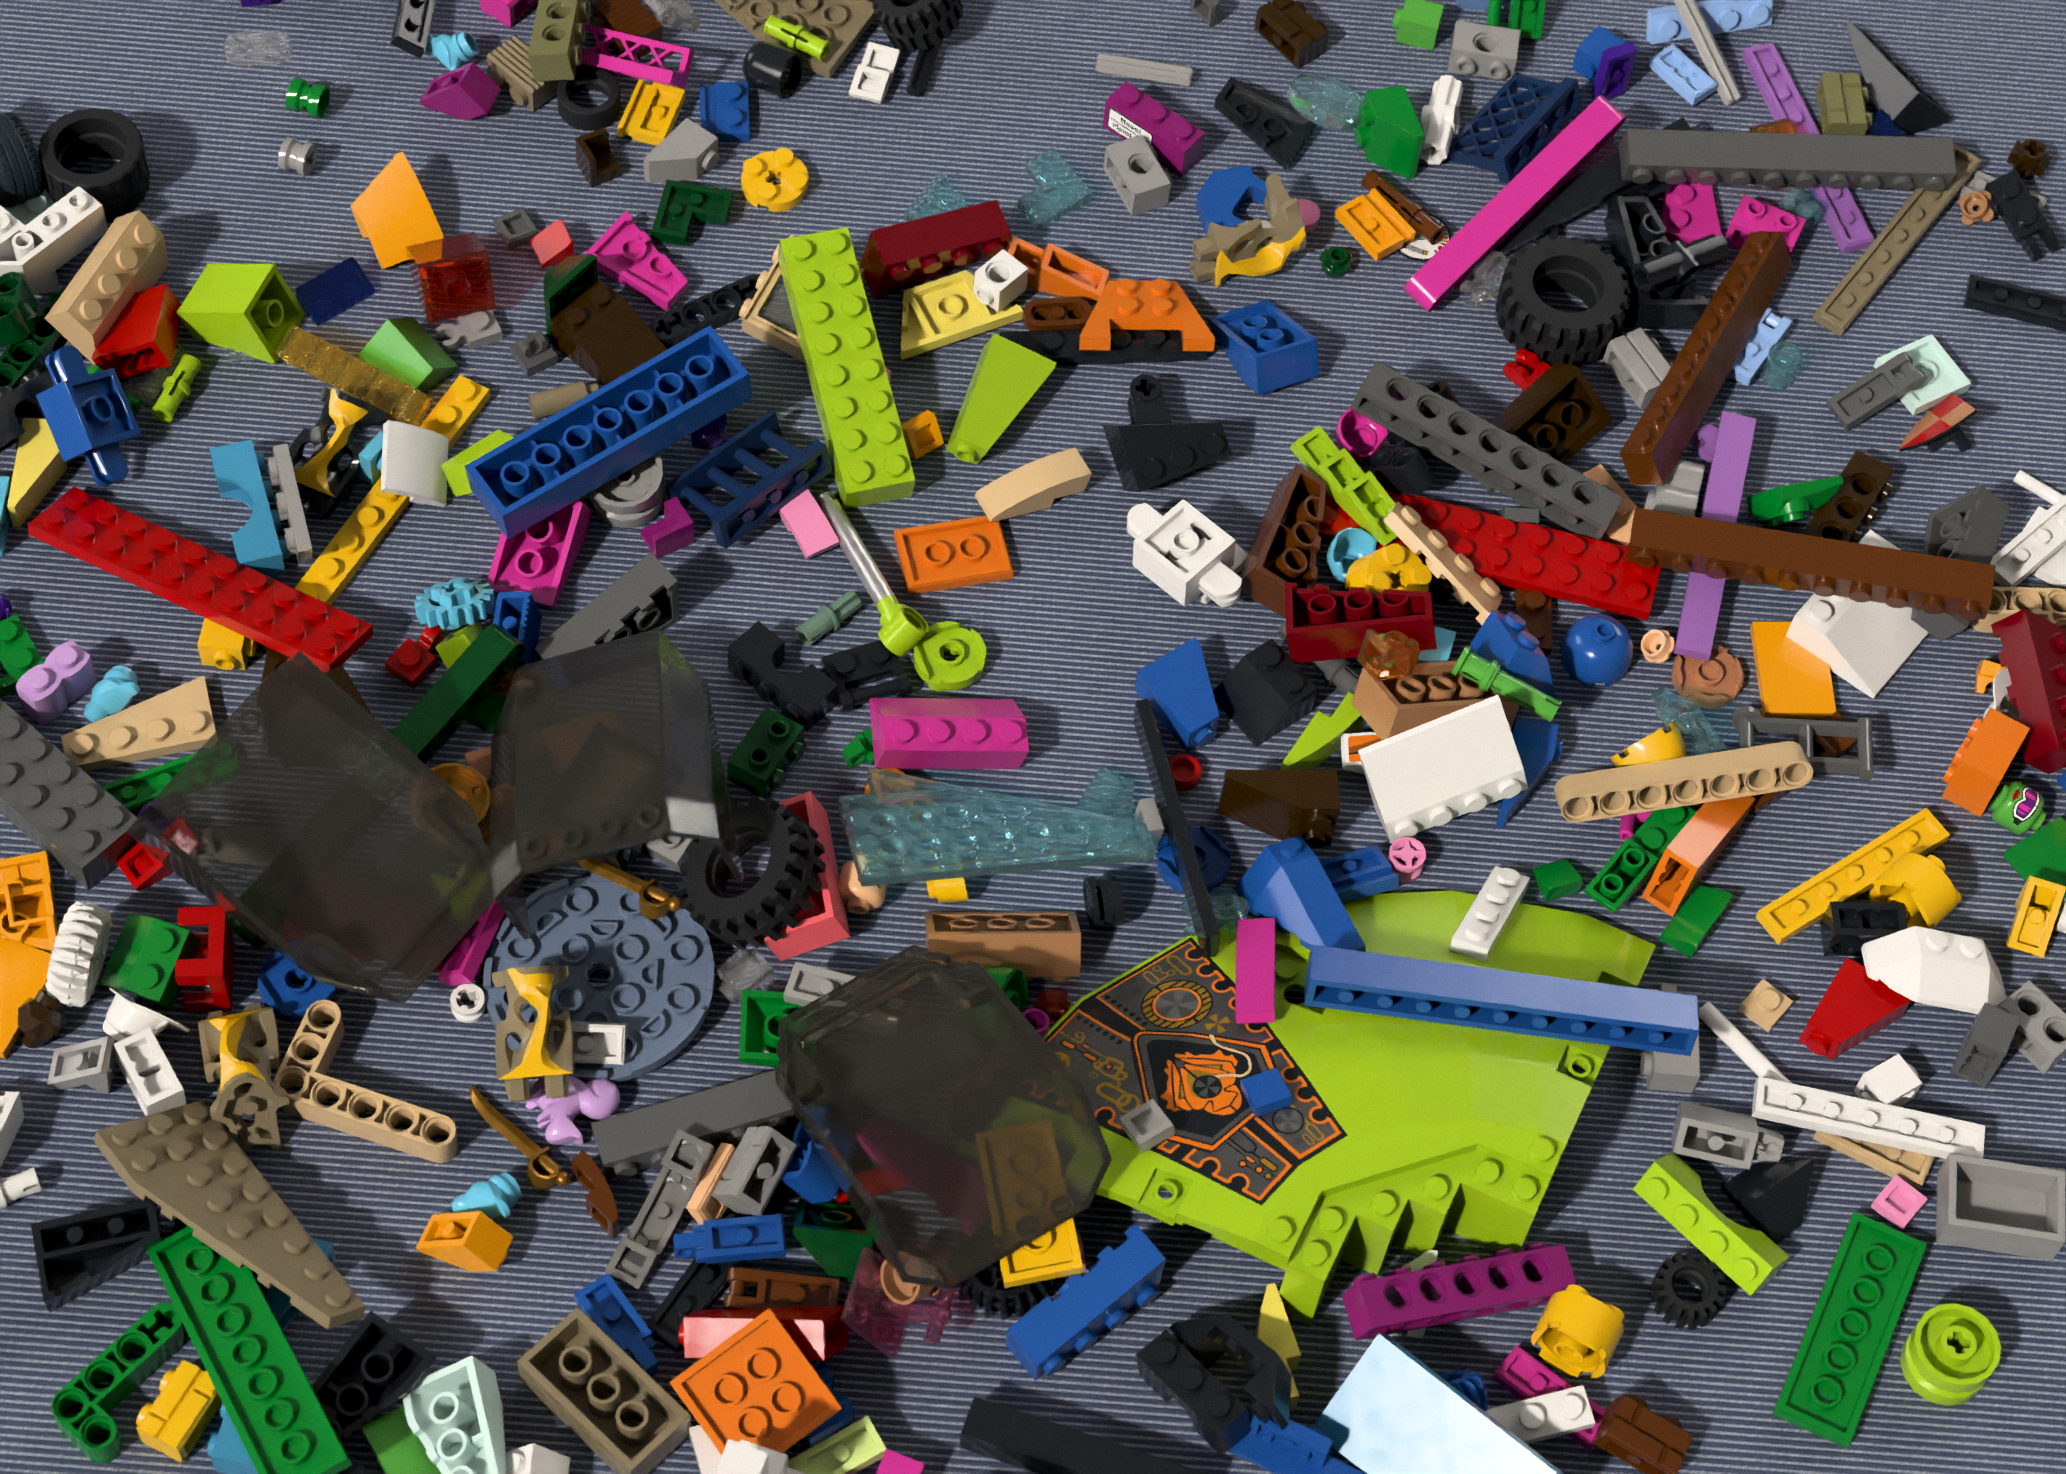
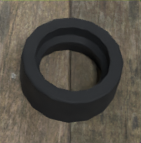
(595, 117)

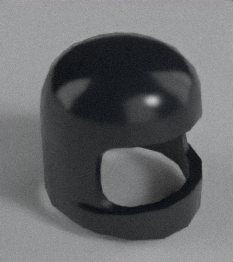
(765, 65)

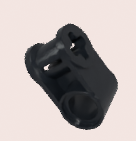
(1147, 401)

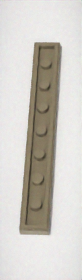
(1891, 248)

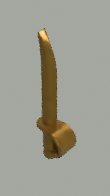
(646, 890)
(538, 1157)

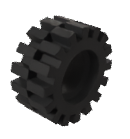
(1699, 1273)

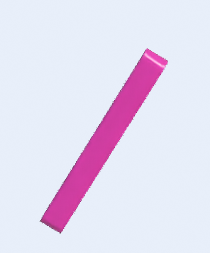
(1514, 203)

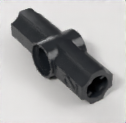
(1680, 263)

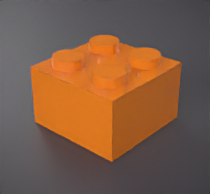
(1983, 761)

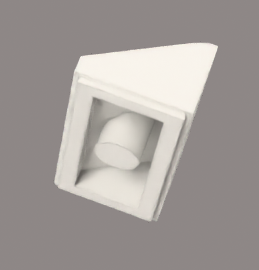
(595, 1041)

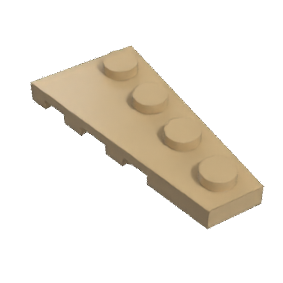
(151, 729)

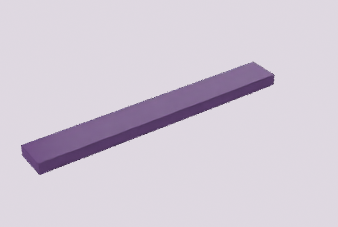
(1786, 102)
(1720, 503)

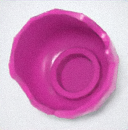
(1358, 435)

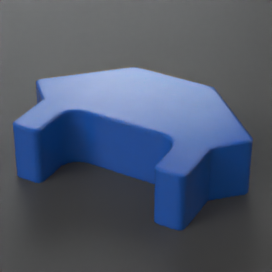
(1226, 193)

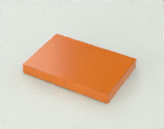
(952, 554)

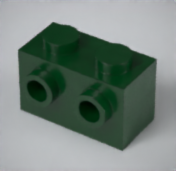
(766, 753)

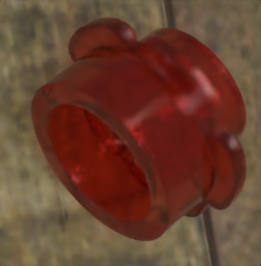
(1053, 1002)

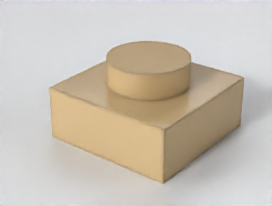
(1765, 1005)

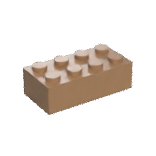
(1413, 700)

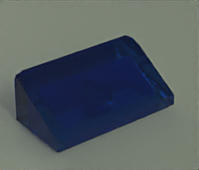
(334, 291)

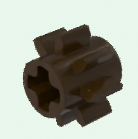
(2029, 158)

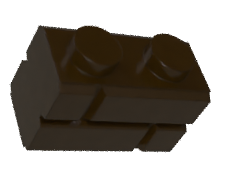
(1292, 31)

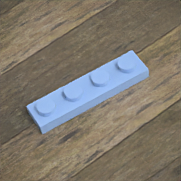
(1721, 16)

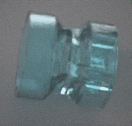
(1799, 203)
(1782, 365)

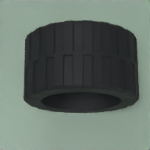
(96, 134)

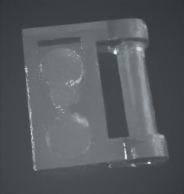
(674, 14)

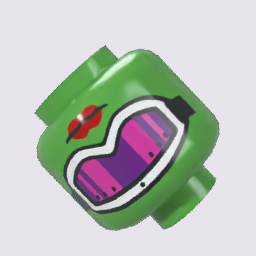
(2017, 807)

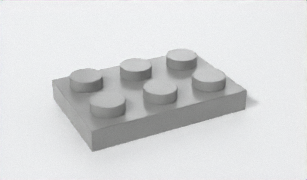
(290, 504)

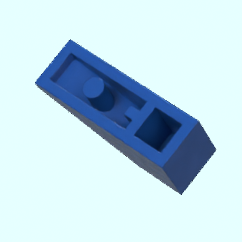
(1537, 749)

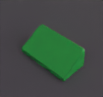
(1696, 919)

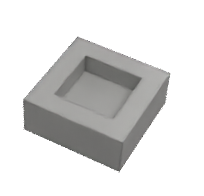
(1154, 819)
(1147, 1126)

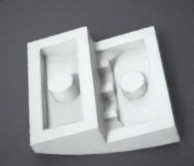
(413, 463)

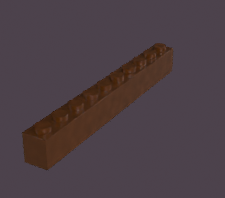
(1706, 359)
(1811, 564)

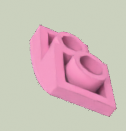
(808, 525)

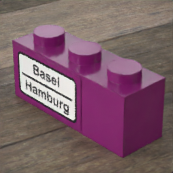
(1175, 140)

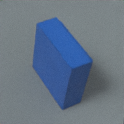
(1266, 1092)

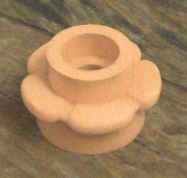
(1652, 641)

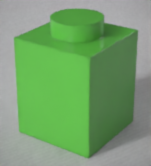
(1418, 23)

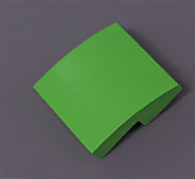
(397, 1446)

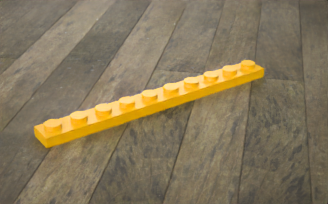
(380, 510)

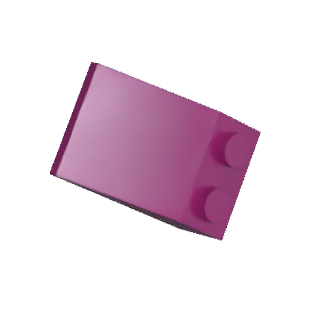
(541, 555)

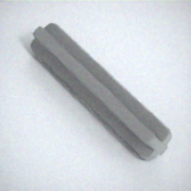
(1144, 69)

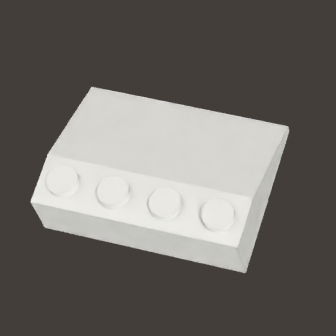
(1858, 639)
(1443, 769)

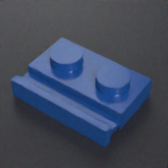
(725, 110)
(1360, 873)

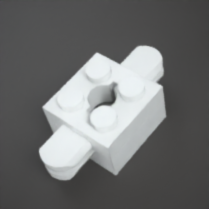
(1200, 546)

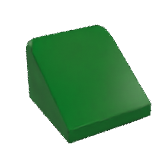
(1557, 880)

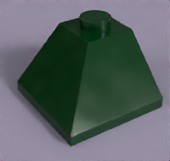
(566, 283)
(832, 1236)

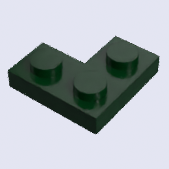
(689, 202)

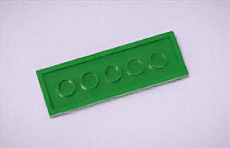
(1849, 1330)

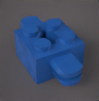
(88, 415)

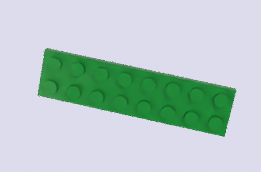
(248, 1359)

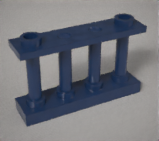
(766, 496)

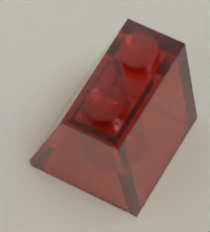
(451, 276)

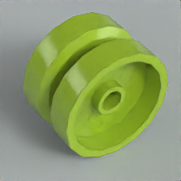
(1950, 1354)

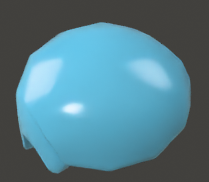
(1346, 548)

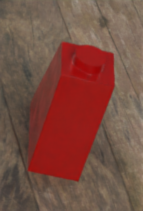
(142, 334)
(1851, 1011)

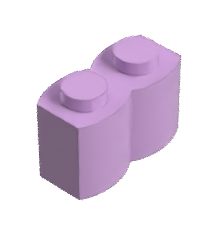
(52, 685)

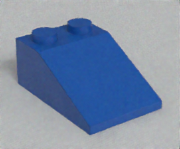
(1266, 346)

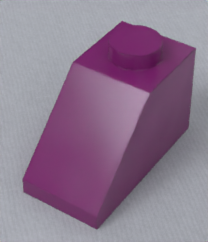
(462, 93)

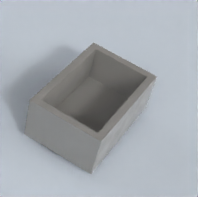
(2000, 1207)

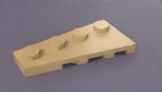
(1443, 562)

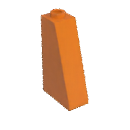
(1694, 852)

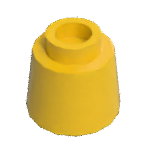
(947, 890)

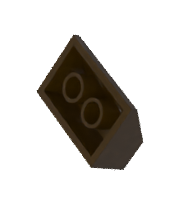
(1555, 413)

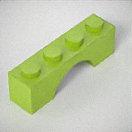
(1739, 1252)

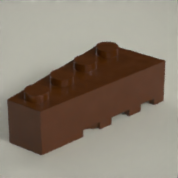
(1286, 541)

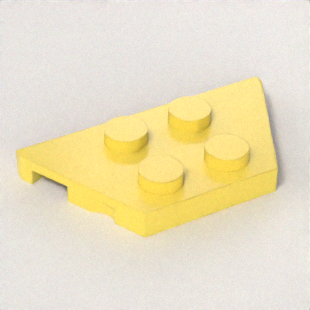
(947, 313)

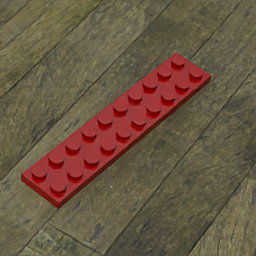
(1527, 555)
(200, 579)

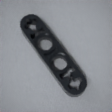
(707, 307)

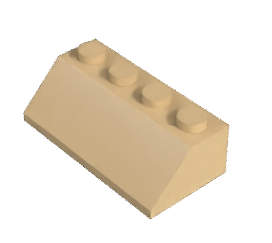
(122, 263)

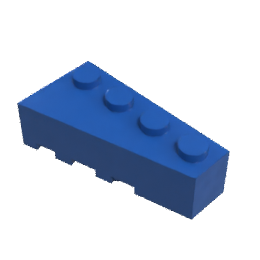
(1088, 1305)

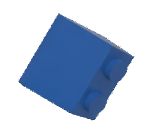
(1516, 650)

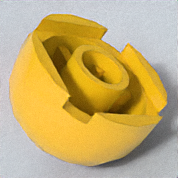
(1654, 748)

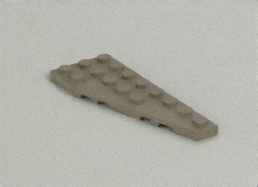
(832, 20)
(214, 1188)

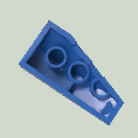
(1295, 890)

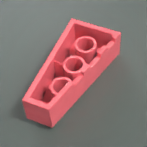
(827, 917)

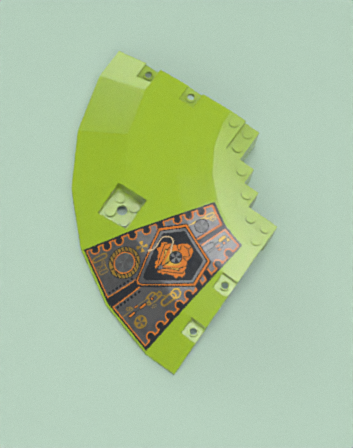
(1389, 1115)

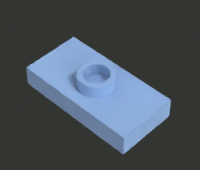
(1682, 74)

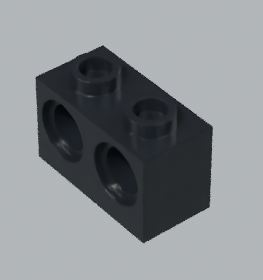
(1852, 924)

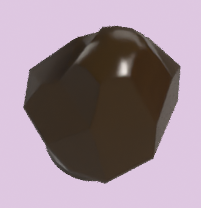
(41, 1019)

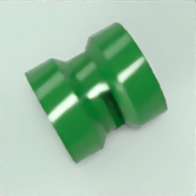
(307, 97)

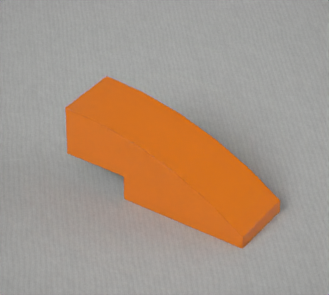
(1058, 271)

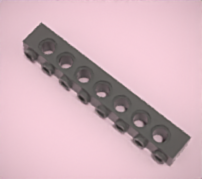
(1494, 467)

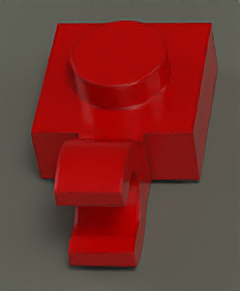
(415, 660)

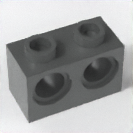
(1985, 1044)

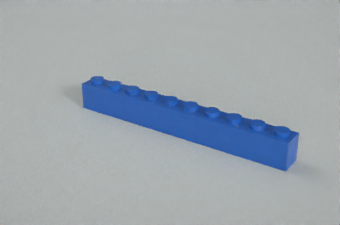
(1501, 1000)

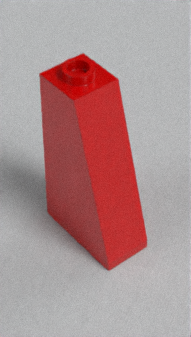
(814, 1329)

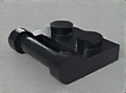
(863, 666)

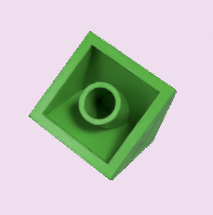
(408, 354)

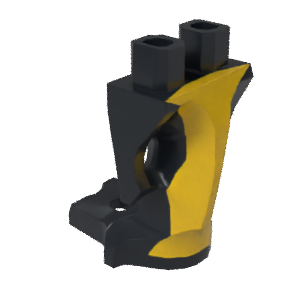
(321, 469)

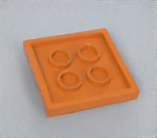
(757, 1388)

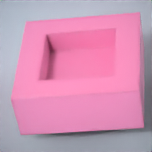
(1899, 1202)

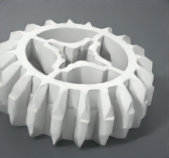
(79, 954)

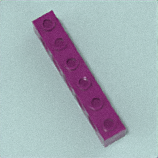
(1372, 1313)

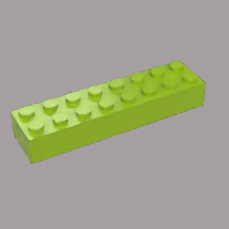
(846, 368)

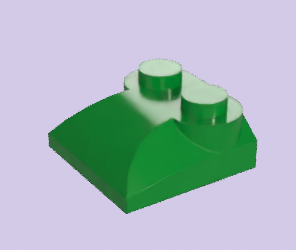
(1789, 502)
(760, 1026)

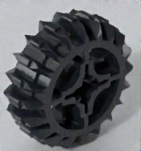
(999, 1299)

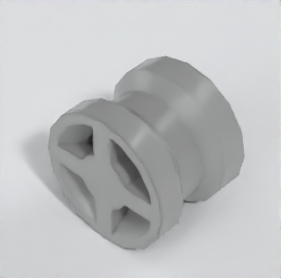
(297, 156)

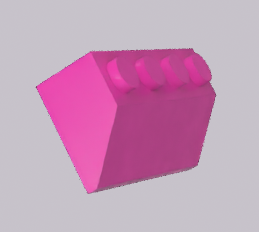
(948, 733)

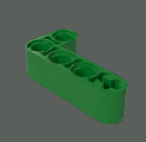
(127, 1376)

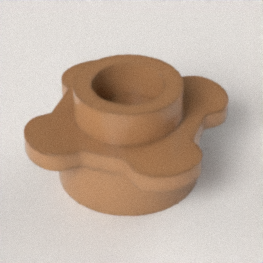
(1973, 199)

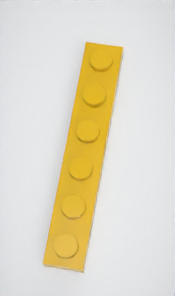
(1849, 876)

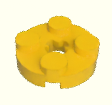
(770, 165)

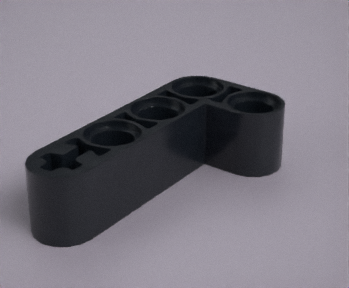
(1401, 464)

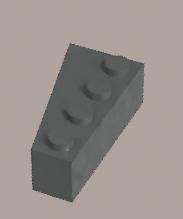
(1962, 531)

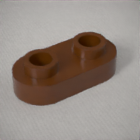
(1056, 313)

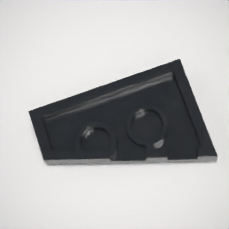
(1265, 120)

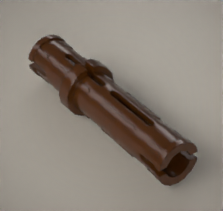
(1427, 228)

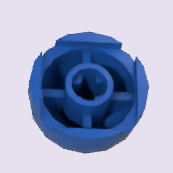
(1597, 650)

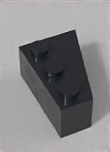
(1163, 451)
(92, 1247)

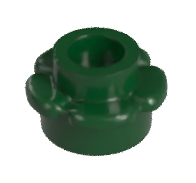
(1333, 267)

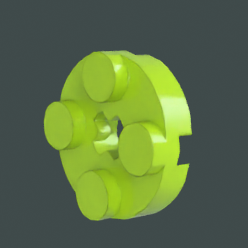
(946, 674)

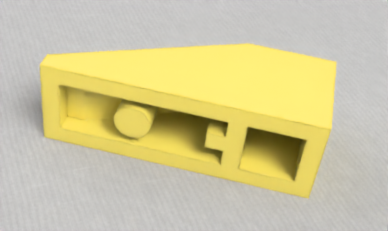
(35, 469)

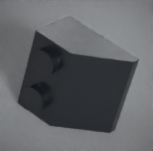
(1265, 693)

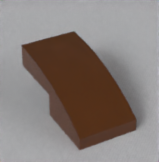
(600, 1199)

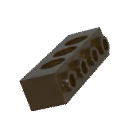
(1854, 502)

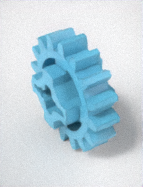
(454, 603)

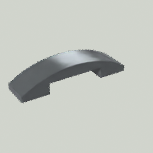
(662, 1210)

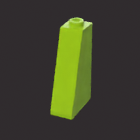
(997, 392)

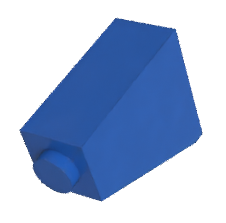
(1181, 694)

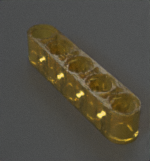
(353, 376)

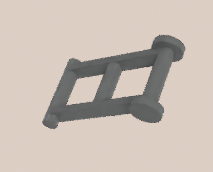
(1749, 720)

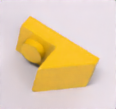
(2035, 915)

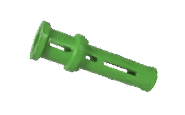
(1490, 676)

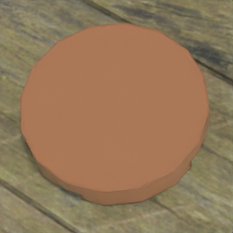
(1709, 682)

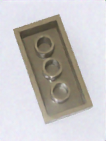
(604, 1396)

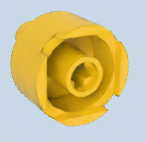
(1389, 568)
(1921, 886)
(1578, 1332)

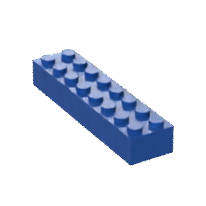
(609, 431)

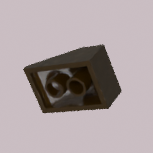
(604, 334)
(1283, 802)

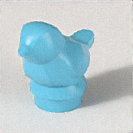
(452, 50)
(112, 693)
(490, 1197)

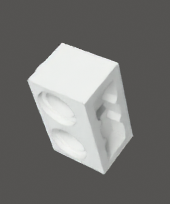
(149, 1073)

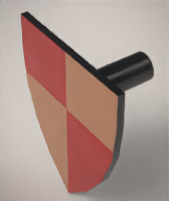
(1941, 425)

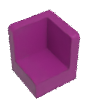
(671, 532)

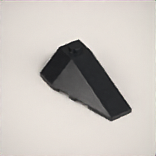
(370, 1374)

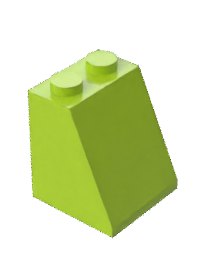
(241, 308)

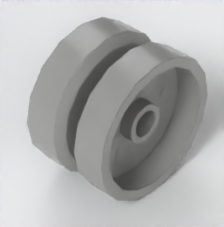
(632, 496)

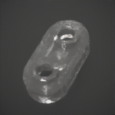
(257, 48)

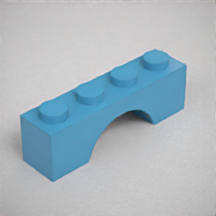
(240, 478)

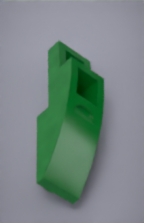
(1637, 858)

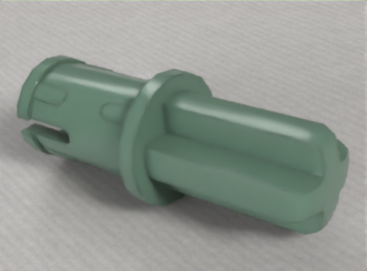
(828, 618)

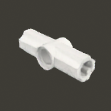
(1441, 119)

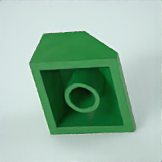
(1390, 131)
(146, 960)

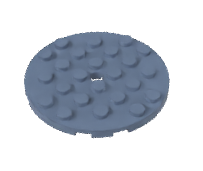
(656, 969)

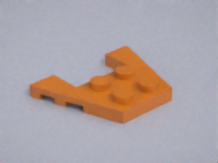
(1145, 306)

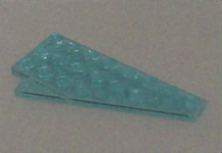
(947, 831)

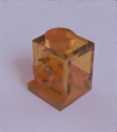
(1388, 654)

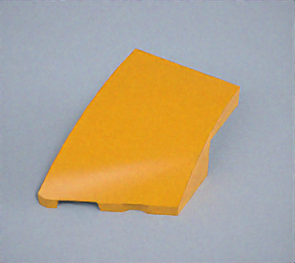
(395, 213)
(28, 901)

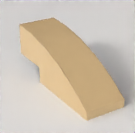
(1034, 485)

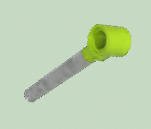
(900, 623)

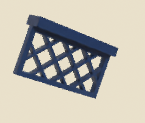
(1528, 135)

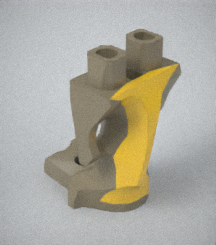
(1254, 245)
(242, 1052)
(536, 1054)

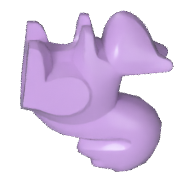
(594, 1099)

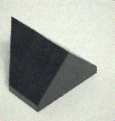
(1772, 1196)

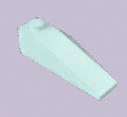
(459, 1418)

